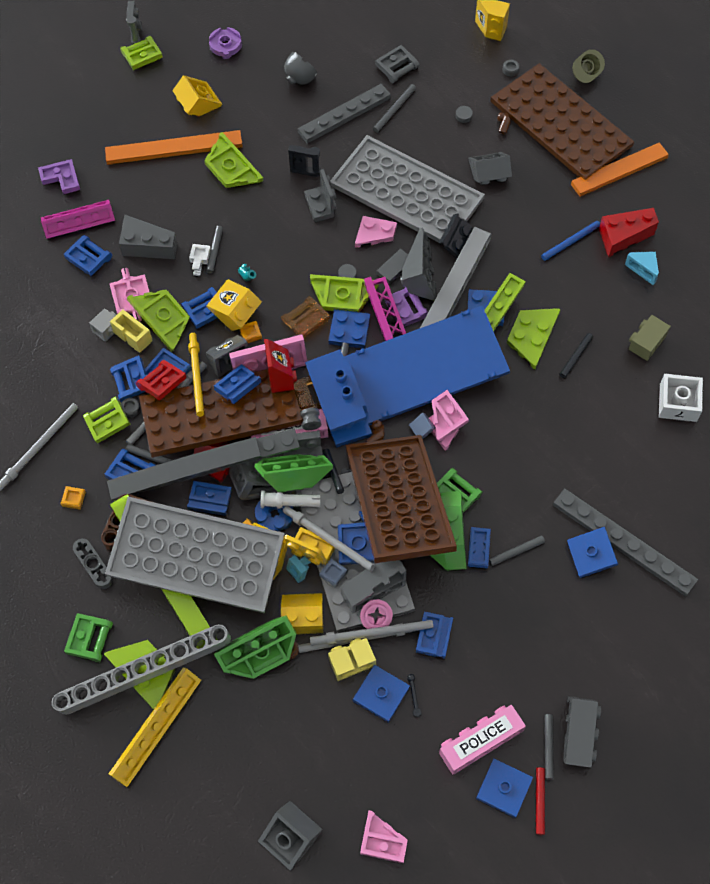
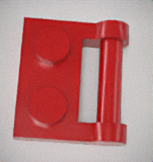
(164, 382)

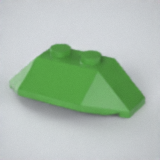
(293, 471)
(453, 506)
(258, 649)

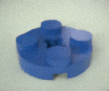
(277, 523)

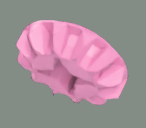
(381, 621)

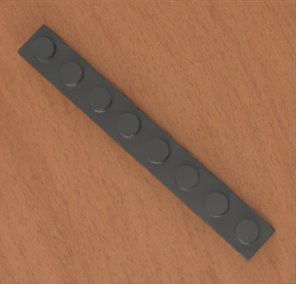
(626, 543)

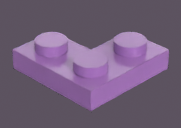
(62, 172)

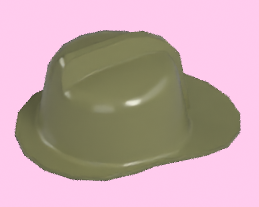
(588, 66)

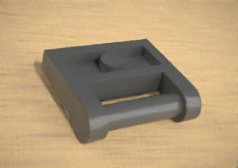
(133, 21)
(393, 60)

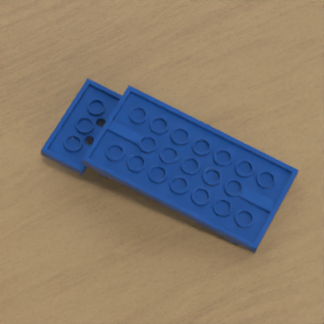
(407, 370)

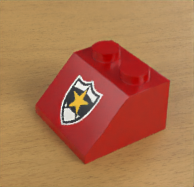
(279, 367)

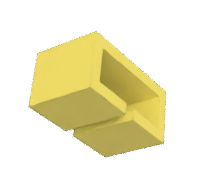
(131, 331)
(351, 659)

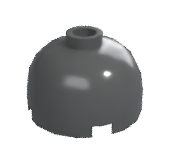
(299, 70)

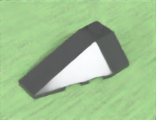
(418, 268)

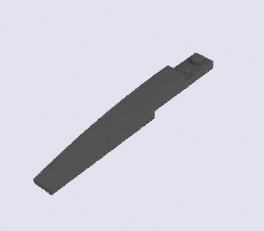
(203, 463)

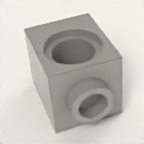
(101, 324)

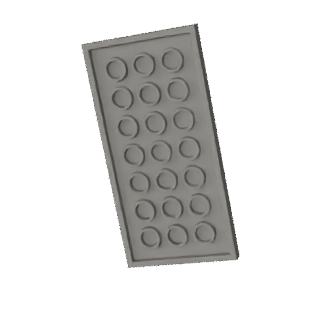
(404, 188)
(338, 510)
(195, 554)

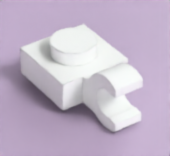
(198, 256)

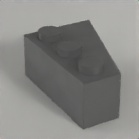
(146, 240)
(373, 585)
(581, 731)

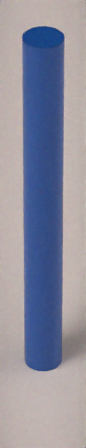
(570, 240)

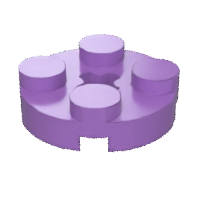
(225, 49)

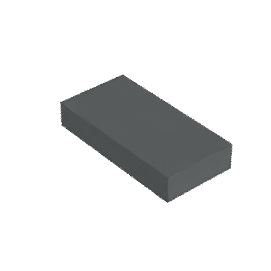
(393, 267)

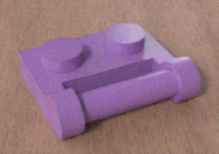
(405, 312)

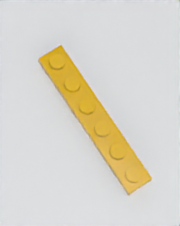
(154, 727)

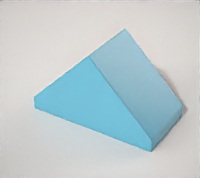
(644, 265)

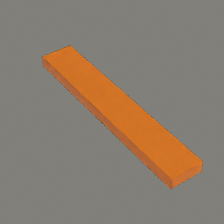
(620, 169)

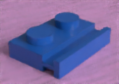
(237, 383)
(209, 498)
(435, 640)

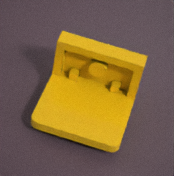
(310, 546)

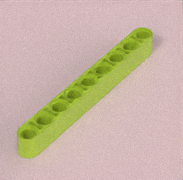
(182, 604)

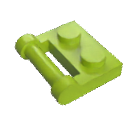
(141, 53)
(109, 423)

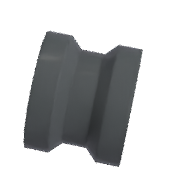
(310, 419)

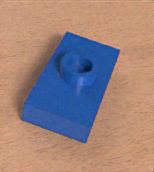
(479, 547)

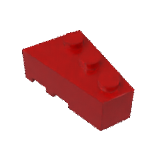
(627, 228)

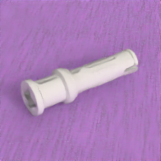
(279, 500)

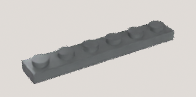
(344, 113)

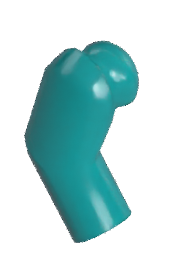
(246, 273)

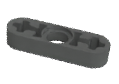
(92, 554)

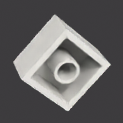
(680, 397)

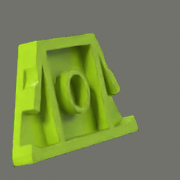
(230, 164)
(340, 292)
(162, 315)
(532, 333)
(152, 689)

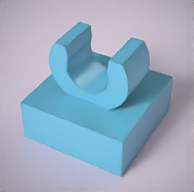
(298, 568)

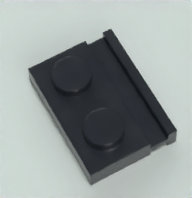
(456, 235)

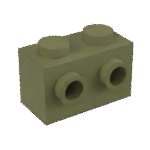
(649, 337)

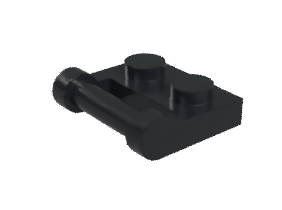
(299, 160)

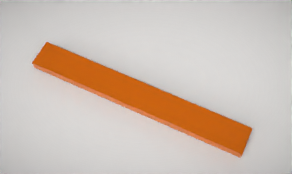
(167, 147)

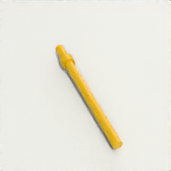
(194, 349)

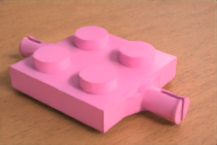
(128, 286)

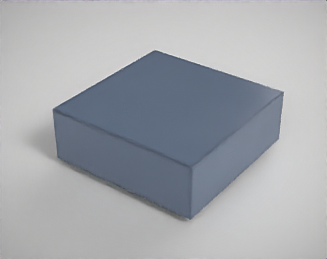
(422, 425)
(333, 572)

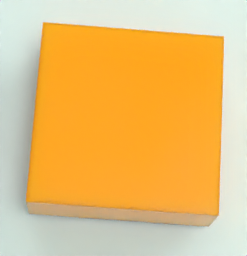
(251, 332)
(73, 497)

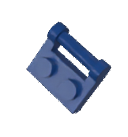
(84, 259)
(201, 314)
(134, 371)
(120, 469)

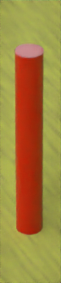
(540, 801)

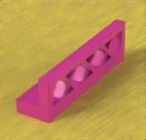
(77, 219)
(379, 311)

